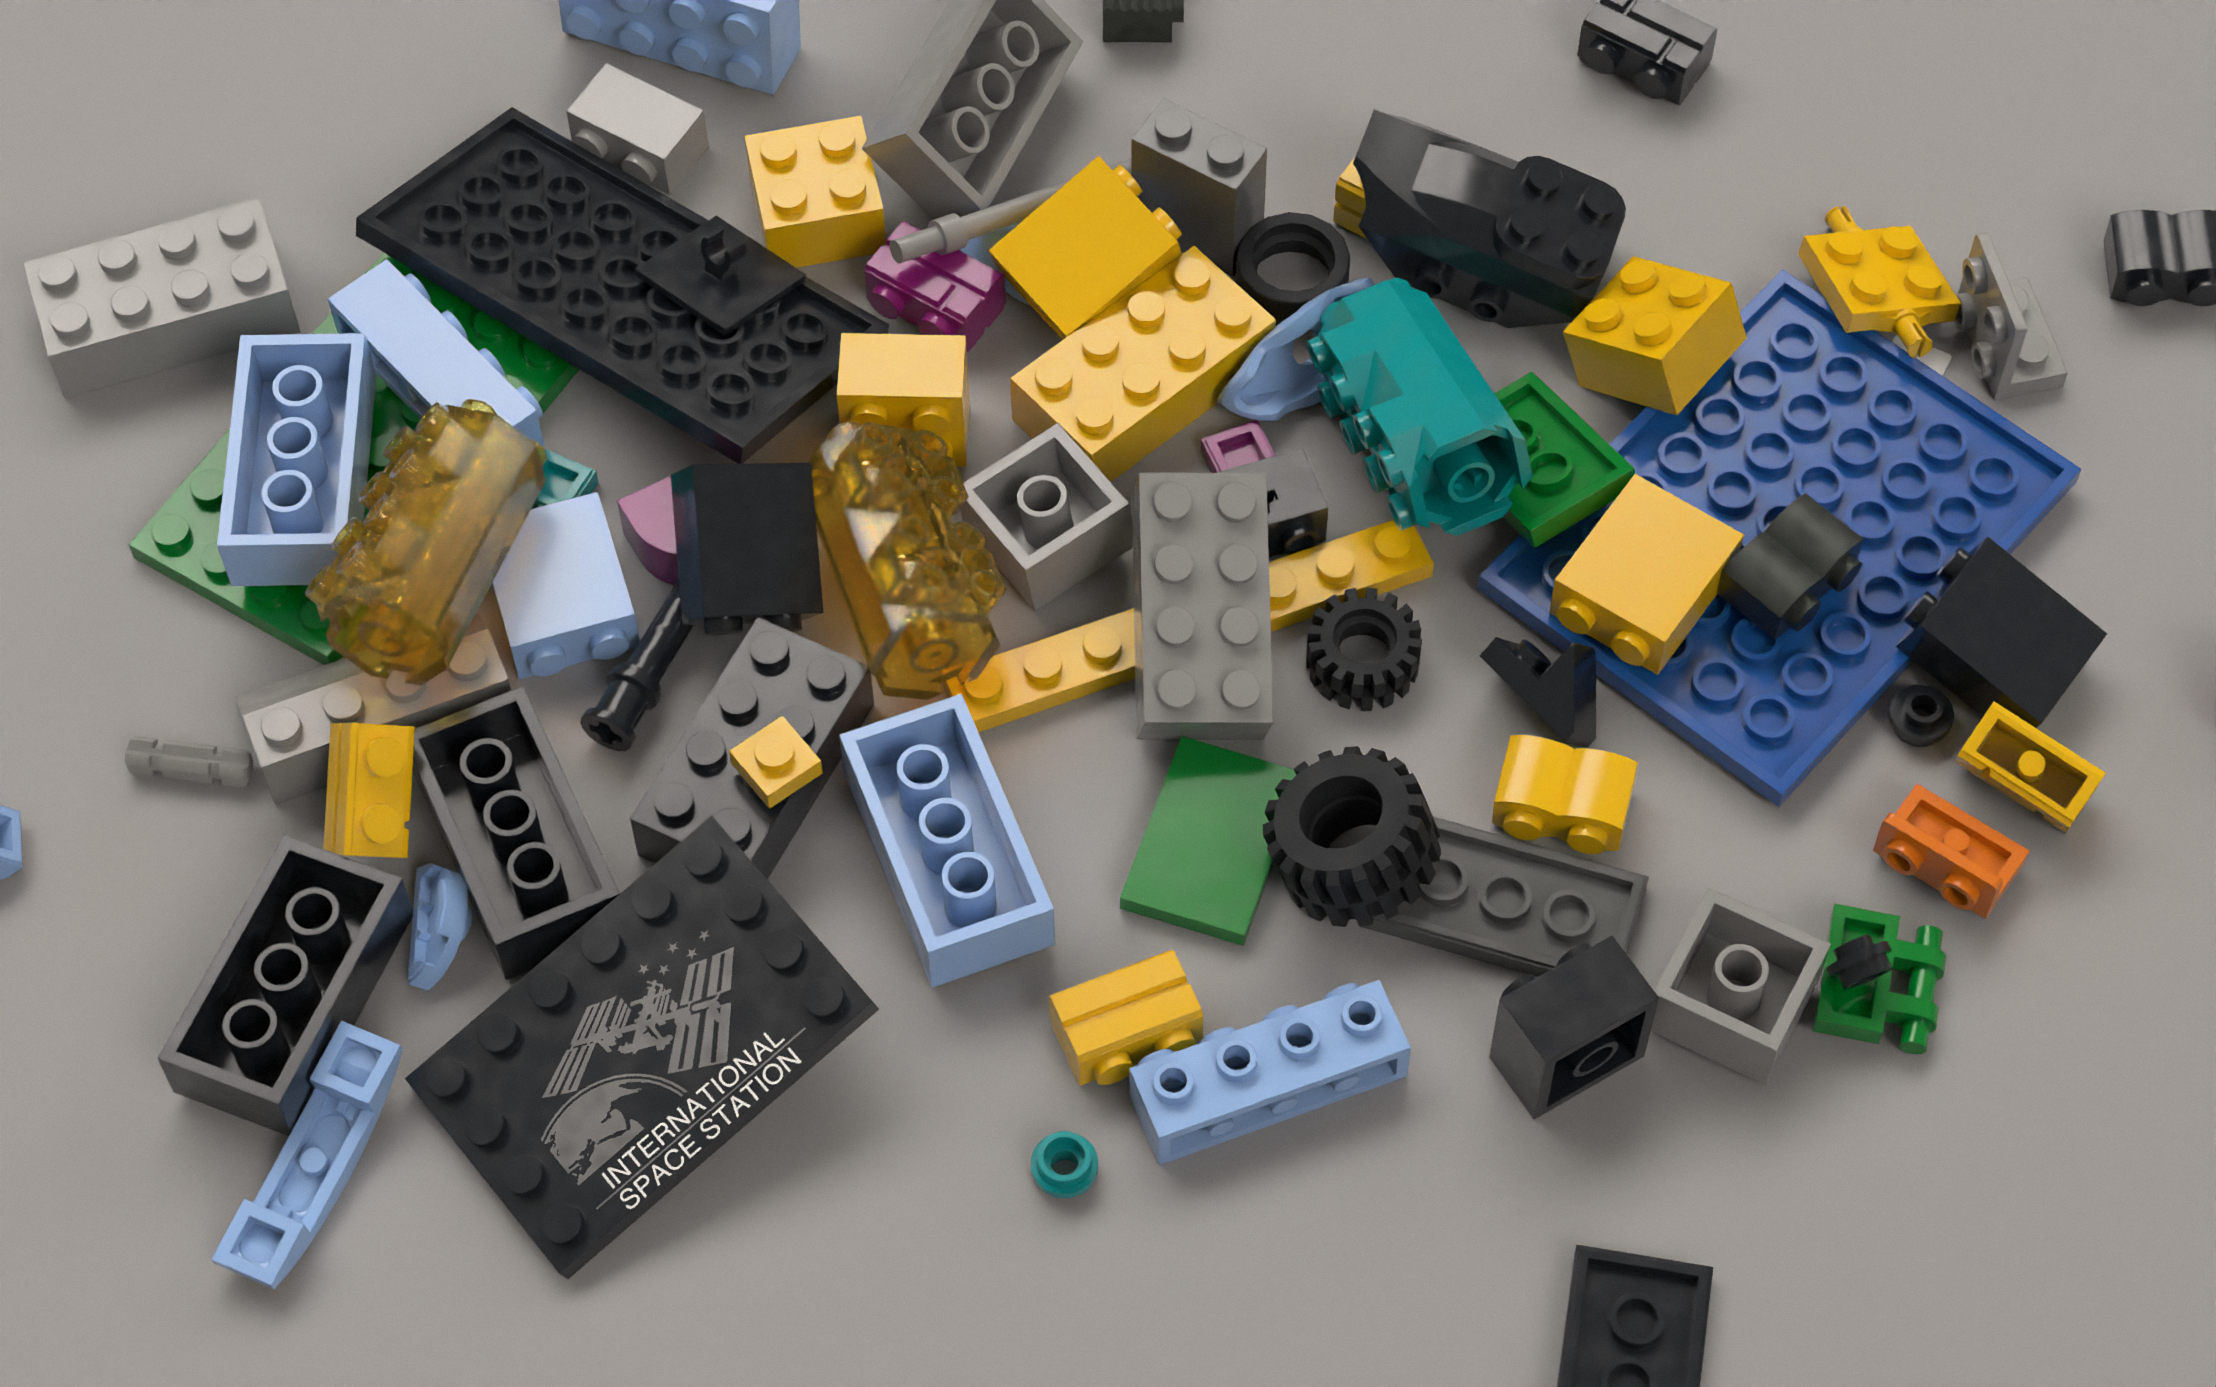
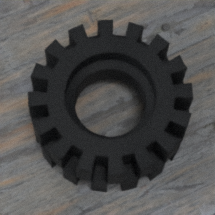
(1368, 618)

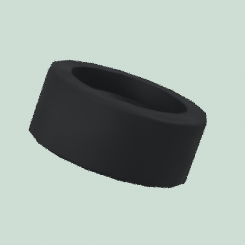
(1290, 234)

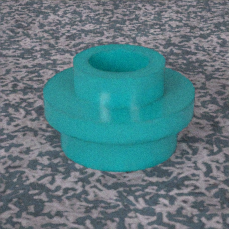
(1064, 1146)

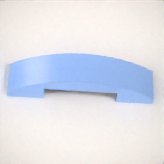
(316, 1159)

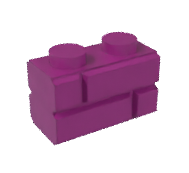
(935, 290)

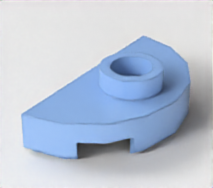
(438, 923)

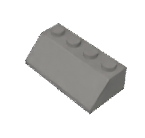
(294, 716)

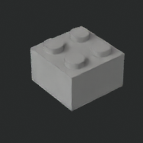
(1048, 516)
(1737, 985)

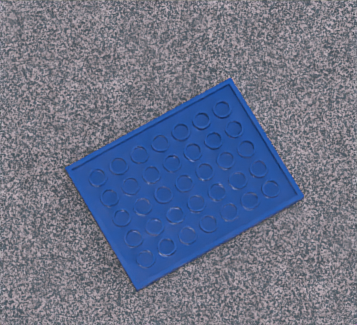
(1871, 442)

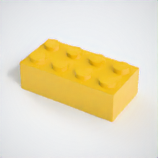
(1143, 364)

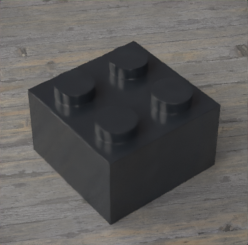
(1572, 1025)

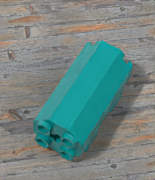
(1419, 408)

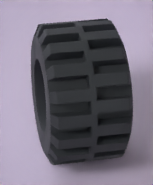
(1334, 798)

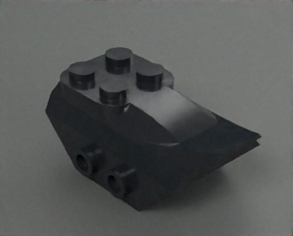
(1483, 229)

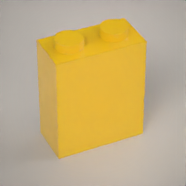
(1086, 247)
(1644, 574)

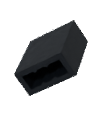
(746, 545)
(1999, 634)

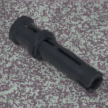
(635, 684)

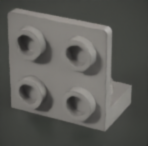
(2005, 327)

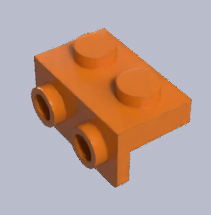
(1949, 851)

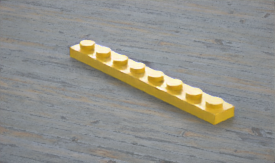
(1104, 650)

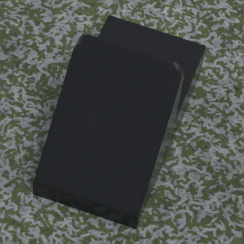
(1558, 694)

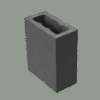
(1201, 178)

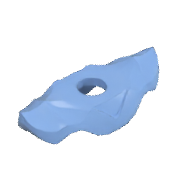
(1270, 377)

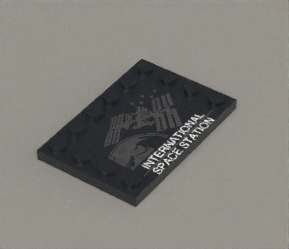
(640, 1046)

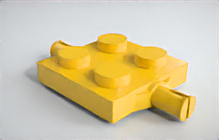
(1879, 280)

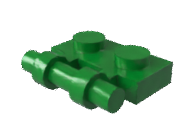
(1864, 1009)

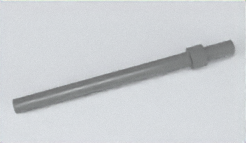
(953, 232)

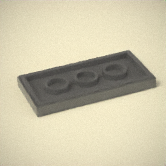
(1516, 902)

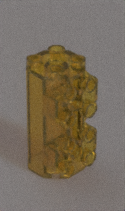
(429, 542)
(903, 569)

